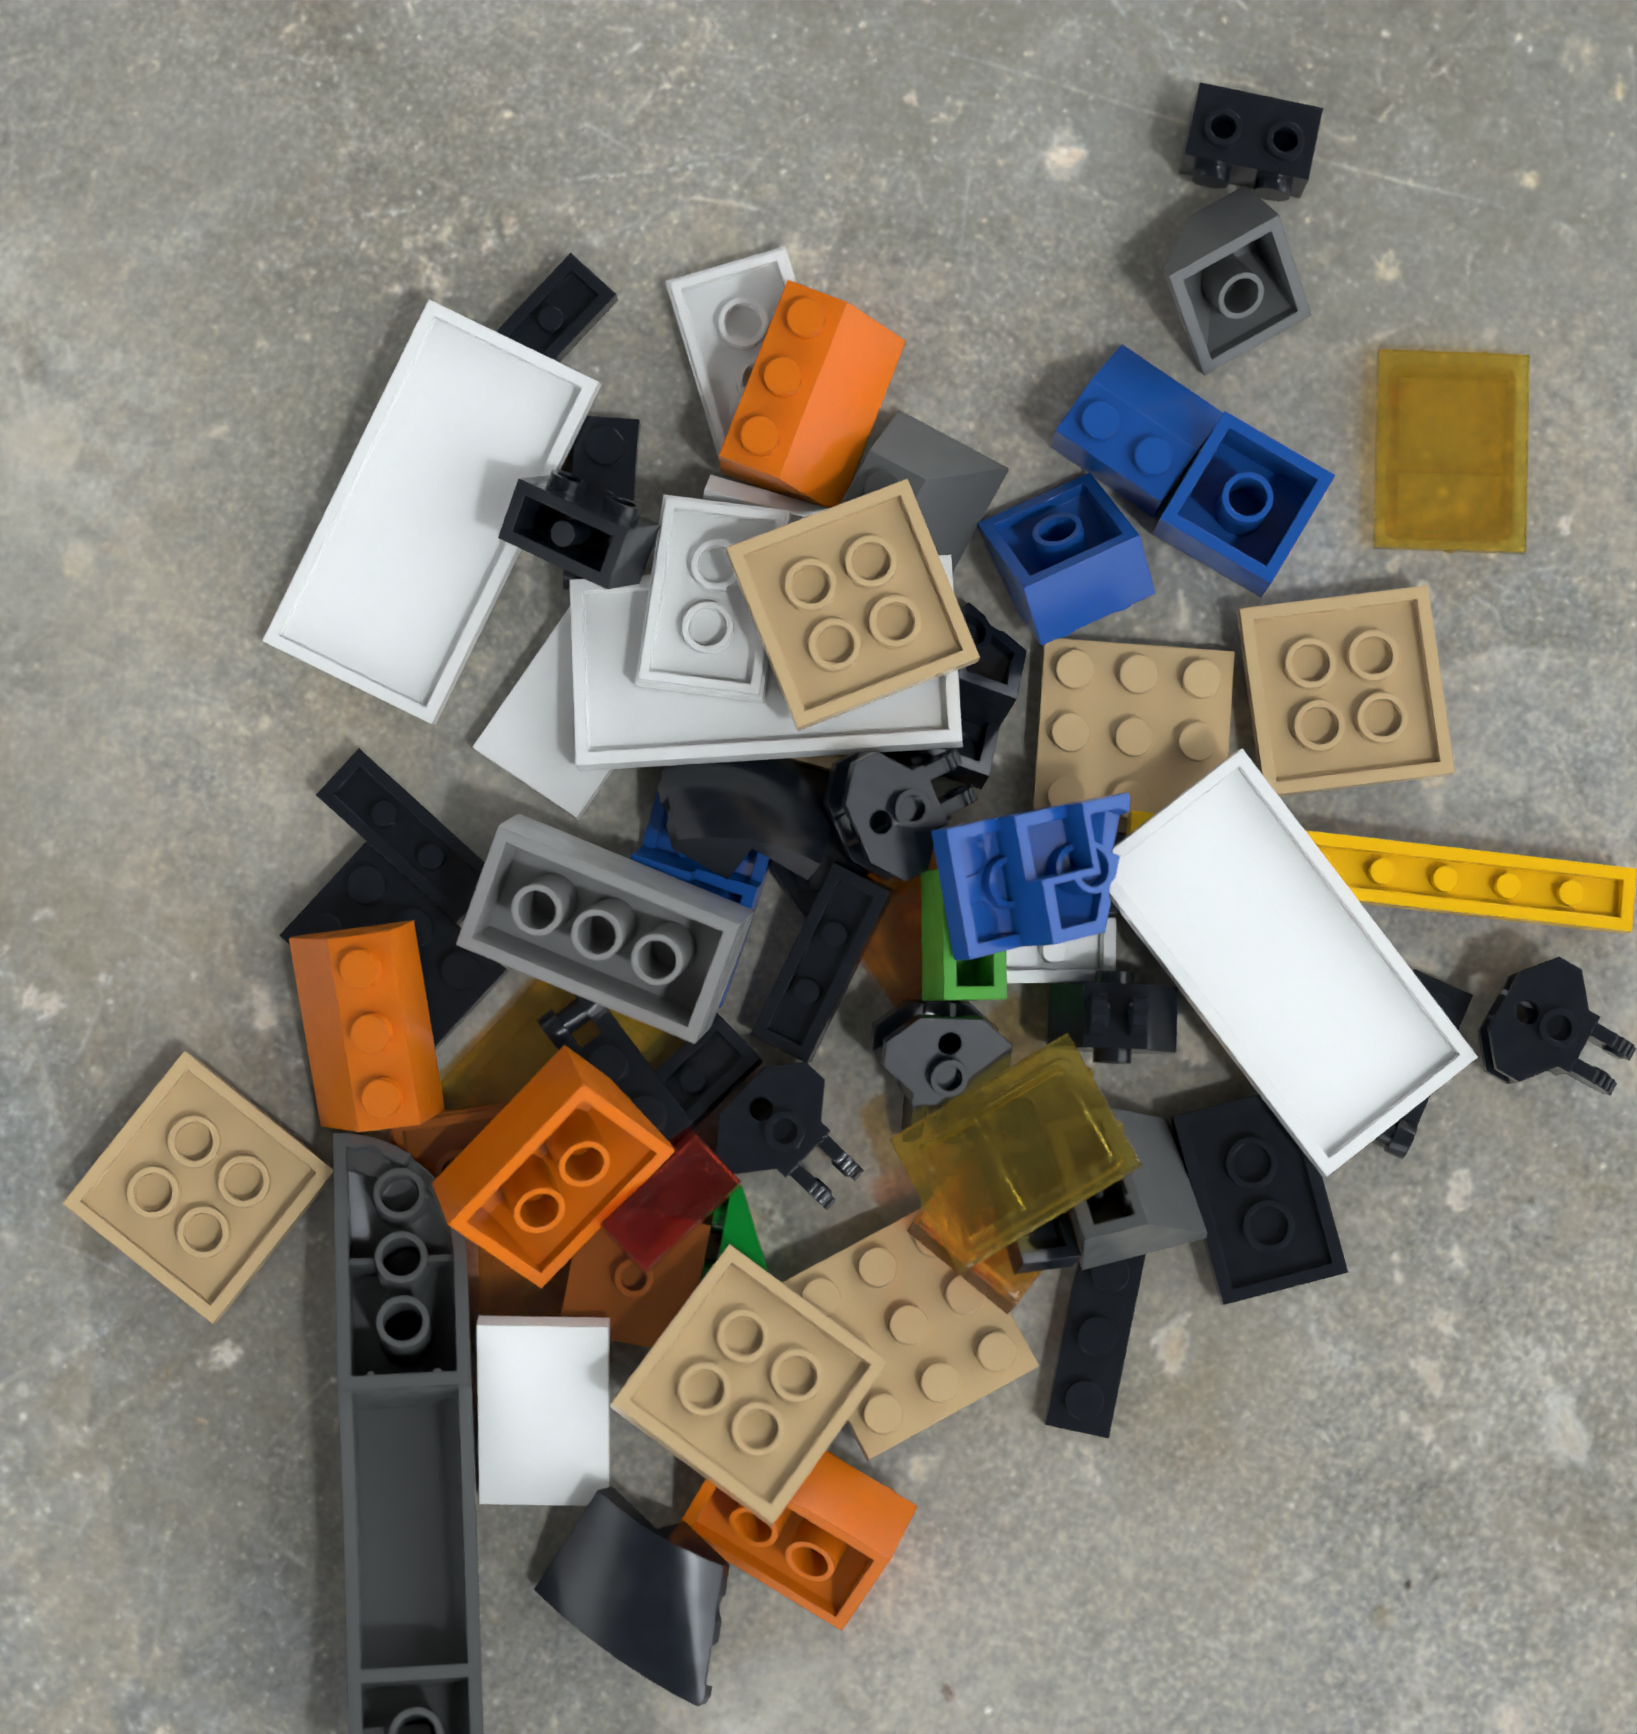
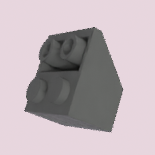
(1145, 1208)

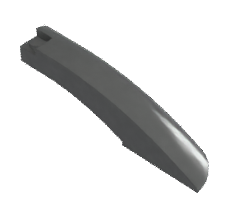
(405, 1448)

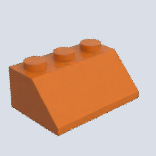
(811, 398)
(367, 1027)
(550, 1168)
(822, 1545)

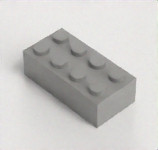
(605, 927)

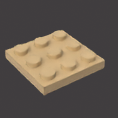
(852, 604)
(1345, 691)
(1129, 722)
(199, 1187)
(926, 1321)
(749, 1385)

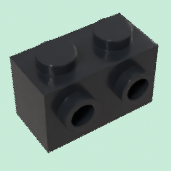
(1250, 142)
(579, 530)

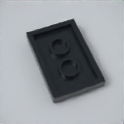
(376, 893)
(1257, 1201)

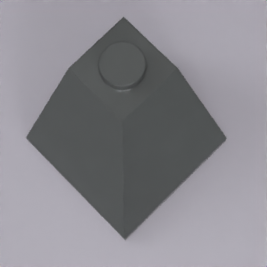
(1234, 279)
(945, 475)

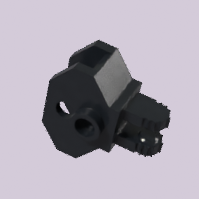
(891, 810)
(1114, 1017)
(1554, 1028)
(937, 1052)
(787, 1134)

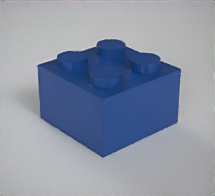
(1243, 504)

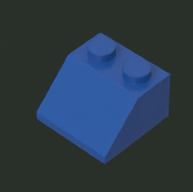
(1135, 429)
(1067, 558)

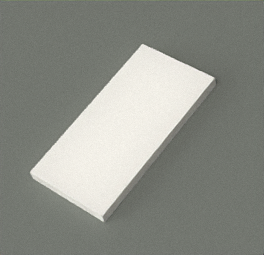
(414, 526)
(653, 727)
(1284, 963)

